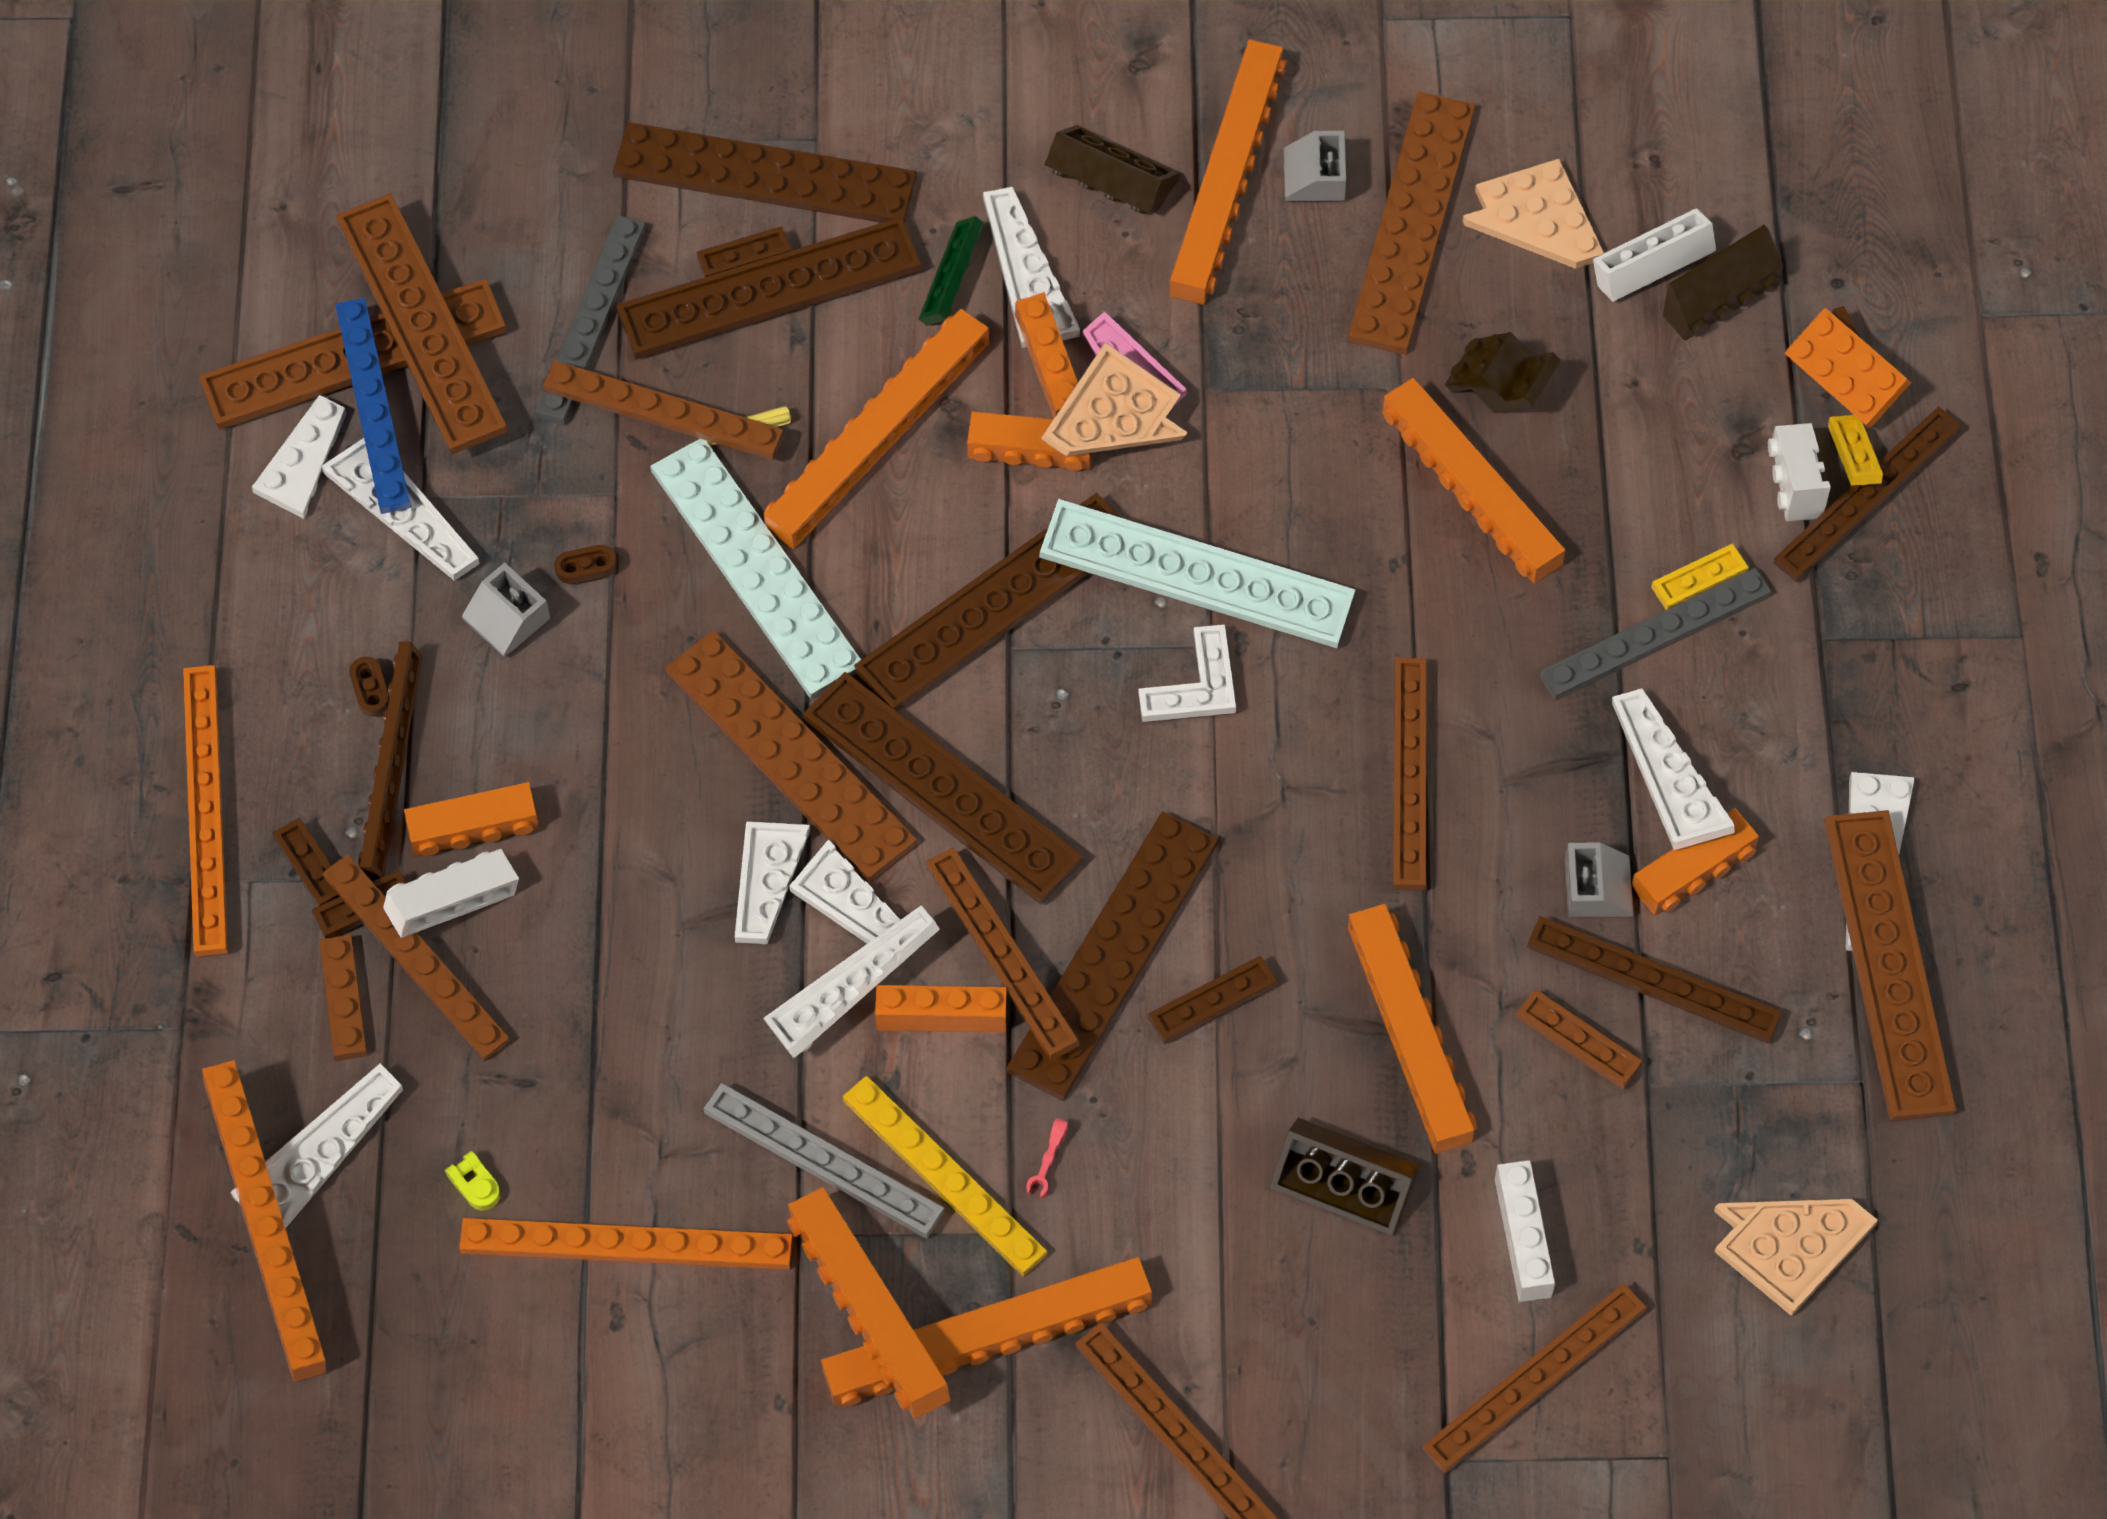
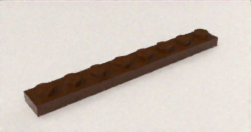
(1862, 500)
(391, 761)
(1654, 979)

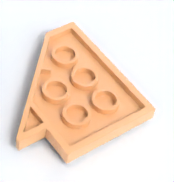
(1537, 213)
(1114, 409)
(1791, 1244)

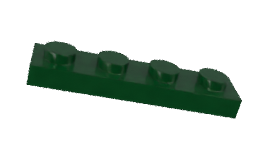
(951, 271)

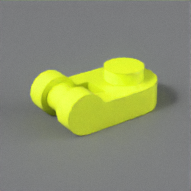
(482, 1190)

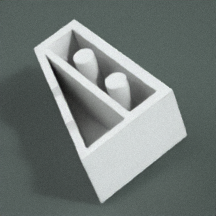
(1798, 472)

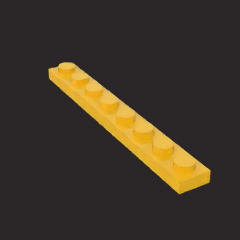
(945, 1176)

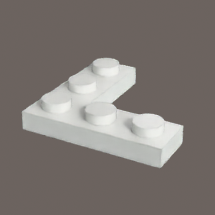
(1209, 697)

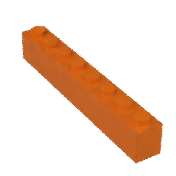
(1473, 481)
(1411, 1029)
(868, 1303)

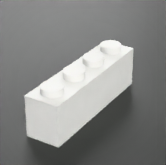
(1654, 254)
(450, 892)
(1524, 1231)

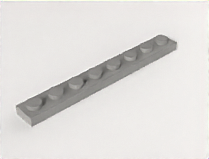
(824, 1160)

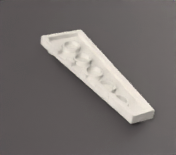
(1022, 261)
(419, 525)
(1677, 790)
(1881, 793)
(833, 994)
(321, 1147)

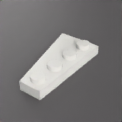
(296, 467)
(766, 873)
(841, 895)

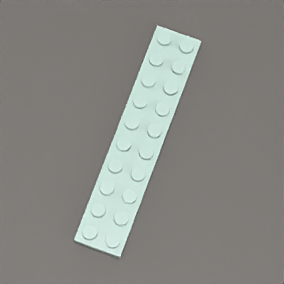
(756, 567)
(1197, 573)

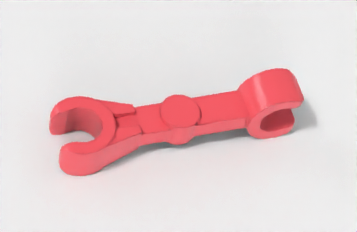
(1057, 1136)

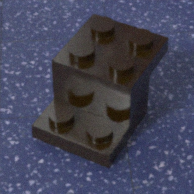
(1502, 372)

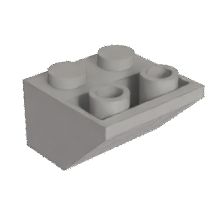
(1316, 167)
(506, 610)
(1597, 881)

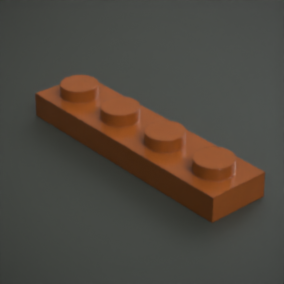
(343, 998)
(1579, 1039)

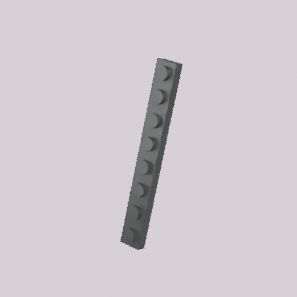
(594, 309)
(1654, 634)

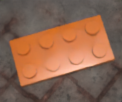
(1847, 367)

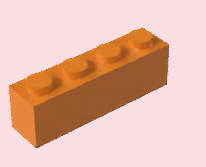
(1046, 350)
(1017, 441)
(471, 819)
(1689, 868)
(941, 1008)

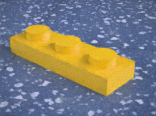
(1855, 450)
(1699, 576)

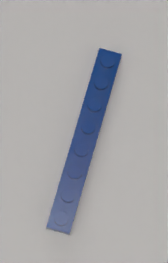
(372, 406)

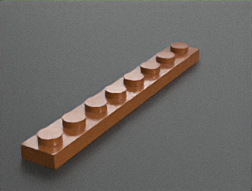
(663, 410)
(1409, 774)
(1002, 954)
(417, 960)
(1534, 1378)
(1171, 1426)

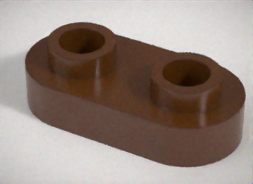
(585, 563)
(370, 688)

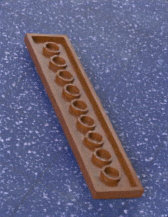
(1411, 223)
(421, 324)
(321, 364)
(791, 756)
(1889, 966)

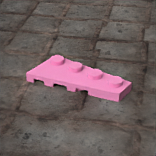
(1107, 331)

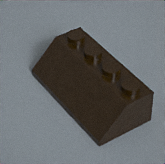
(1111, 169)
(1723, 284)
(1344, 1176)

